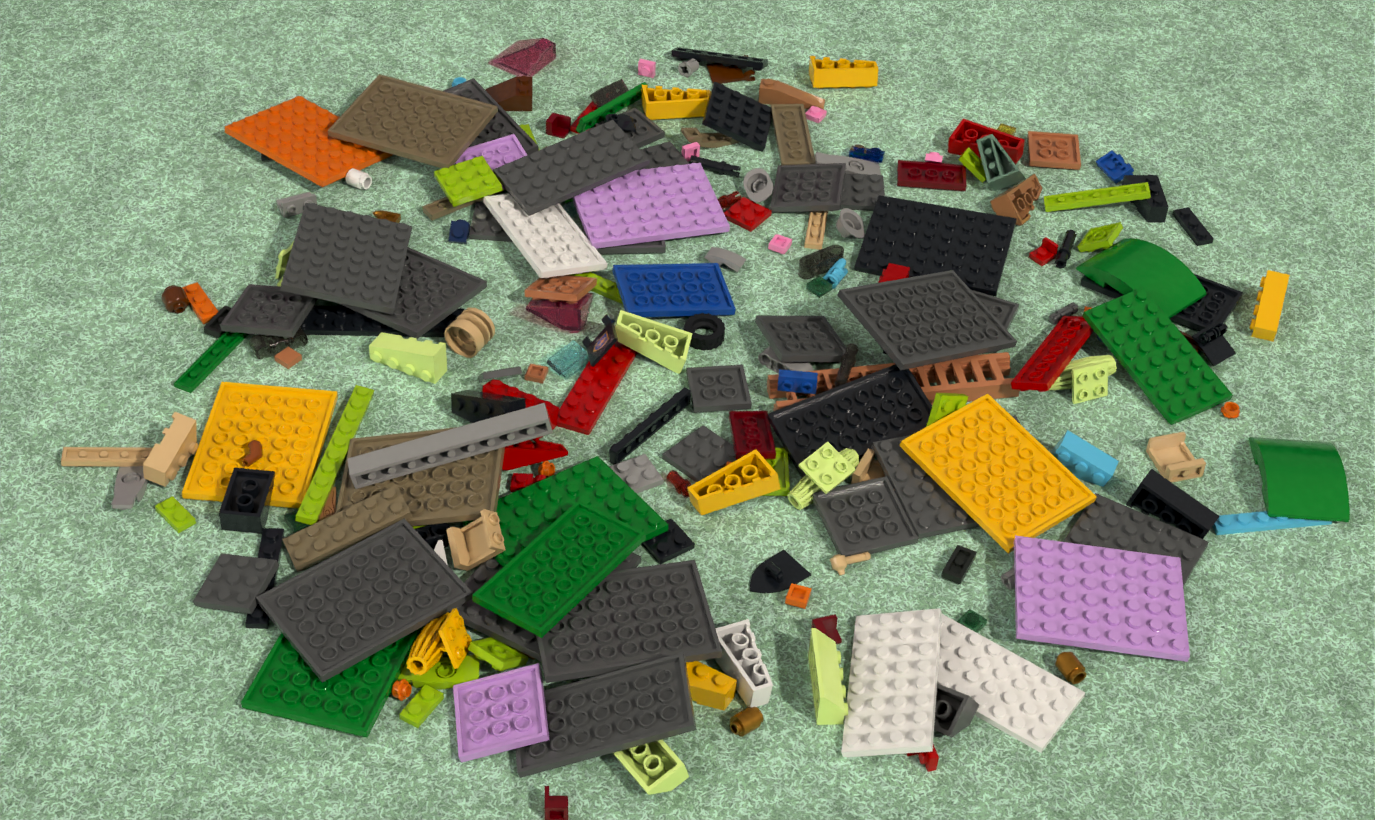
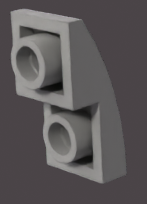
(729, 258)

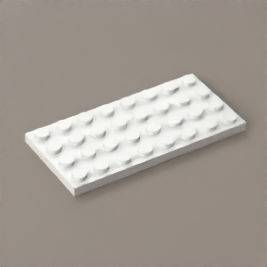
(547, 238)
(893, 684)
(1007, 687)

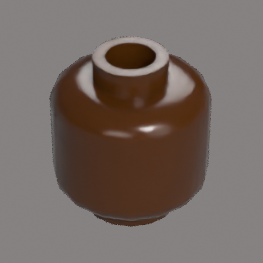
(175, 299)

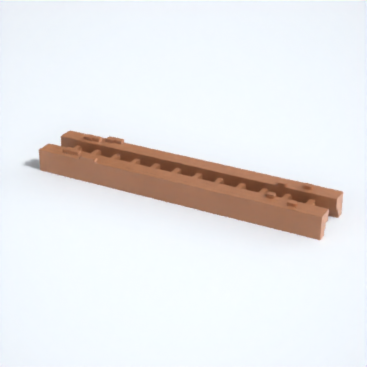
(958, 370)

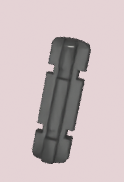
(1068, 310)

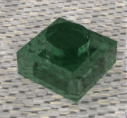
(819, 286)
(294, 525)
(973, 621)

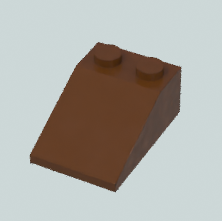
(513, 94)

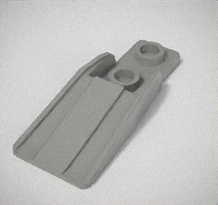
(853, 165)
(129, 486)

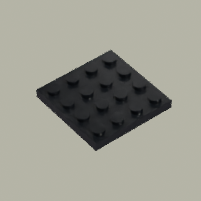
(737, 116)

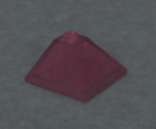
(525, 57)
(562, 314)

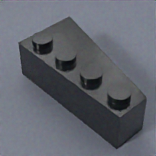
(478, 406)
(1172, 505)

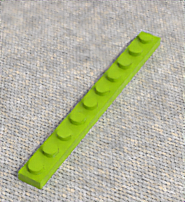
(334, 456)

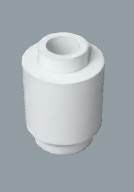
(358, 179)

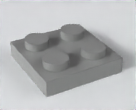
(638, 473)

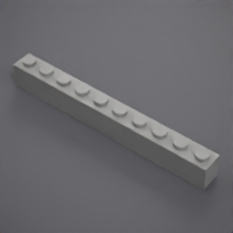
(449, 446)

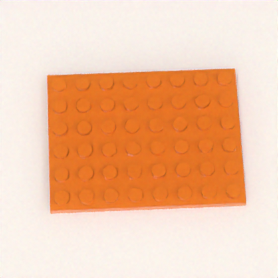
(299, 139)

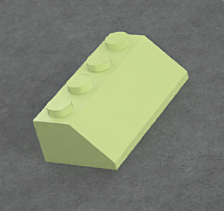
(826, 679)
(653, 766)

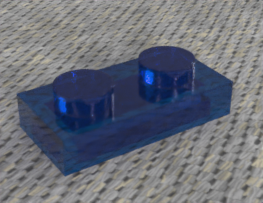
(872, 154)

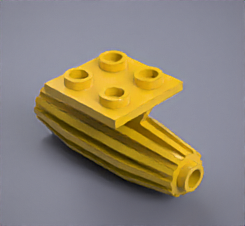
(437, 637)

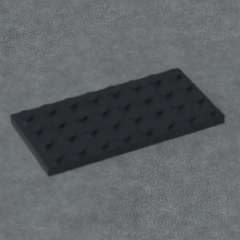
(1210, 309)
(853, 415)

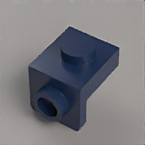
(459, 232)

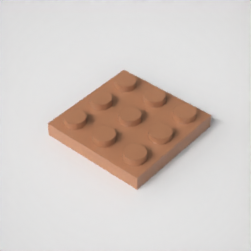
(1053, 150)
(563, 288)

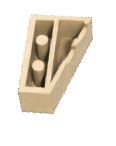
(173, 451)

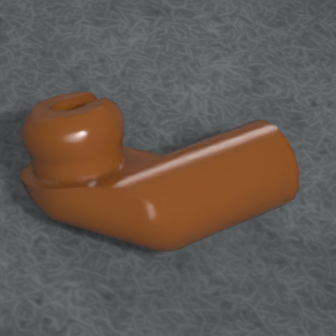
(255, 453)

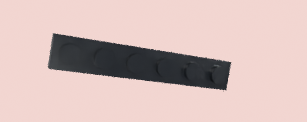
(714, 57)
(649, 426)
(269, 548)

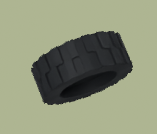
(707, 321)

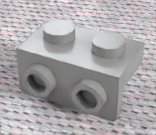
(295, 204)

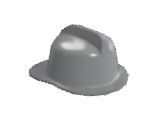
(758, 185)
(850, 224)

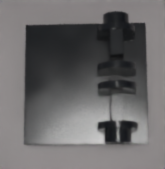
(1214, 343)

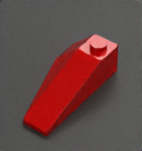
(530, 453)

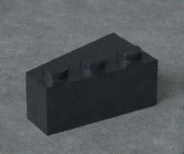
(1154, 208)

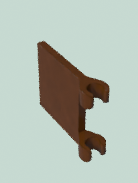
(728, 74)

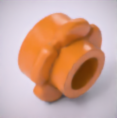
(1230, 410)
(546, 469)
(401, 689)

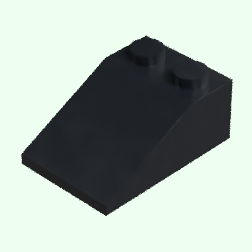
(247, 500)

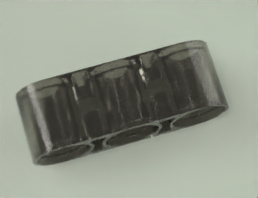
(609, 93)
(819, 262)
(269, 346)

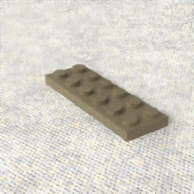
(792, 134)
(346, 528)

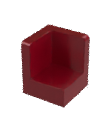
(558, 125)
(827, 626)
(555, 806)

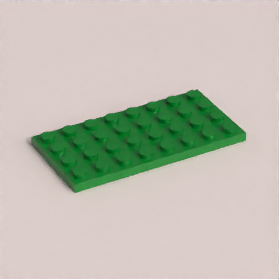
(1157, 356)
(559, 568)

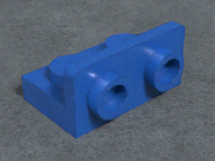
(1114, 166)
(797, 381)

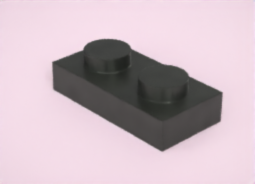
(213, 326)
(958, 564)

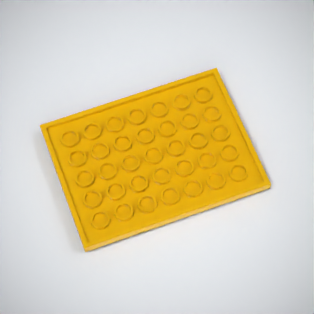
(286, 423)
(997, 472)

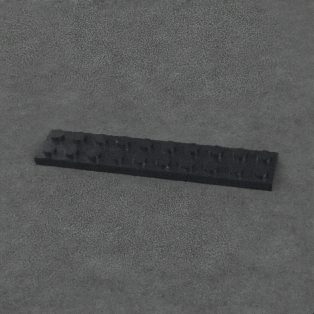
(347, 322)

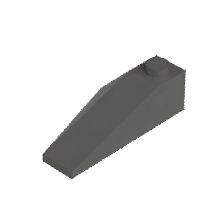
(953, 711)

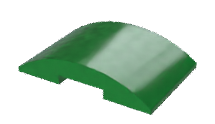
(1141, 264)
(1302, 479)

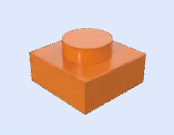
(798, 596)

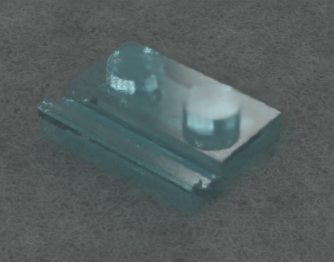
(569, 360)

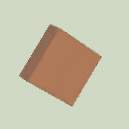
(288, 357)
(536, 373)

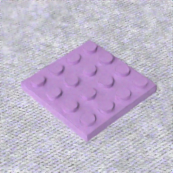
(496, 152)
(500, 713)

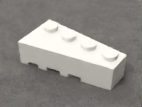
(743, 662)

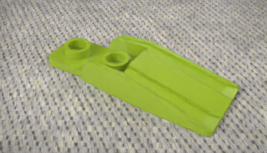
(443, 674)

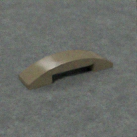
(707, 140)

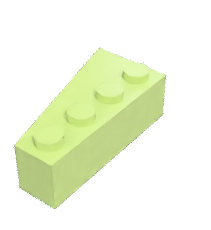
(654, 340)
(410, 356)

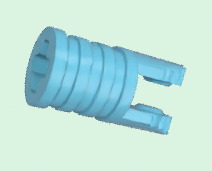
(836, 273)

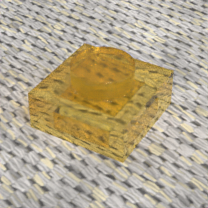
(1007, 129)

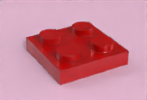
(747, 214)

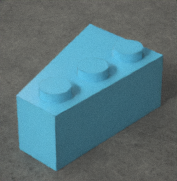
(1084, 459)

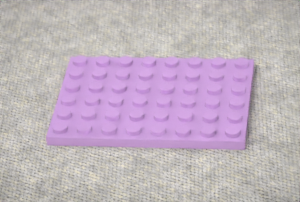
(651, 207)
(1100, 598)

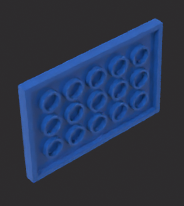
(673, 289)

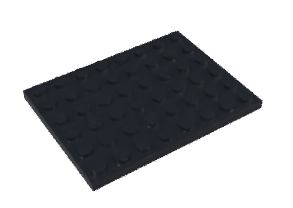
(937, 240)

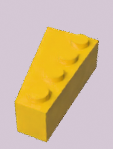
(842, 73)
(673, 103)
(1269, 305)
(734, 483)
(710, 686)

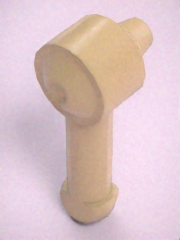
(840, 562)

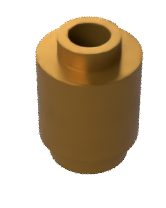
(1070, 667)
(746, 721)

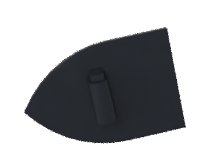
(777, 574)

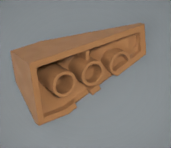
(780, 93)
(1018, 200)

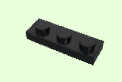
(1193, 226)

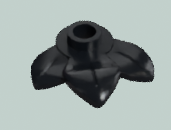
(623, 121)

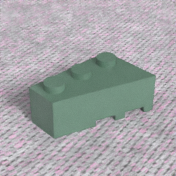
(997, 164)

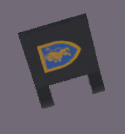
(602, 343)

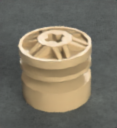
(469, 332)

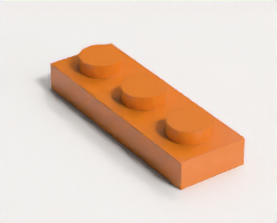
(200, 302)

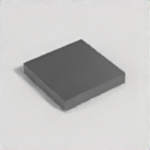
(500, 374)

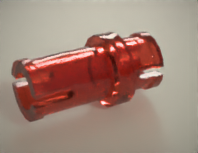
(727, 200)
(679, 483)

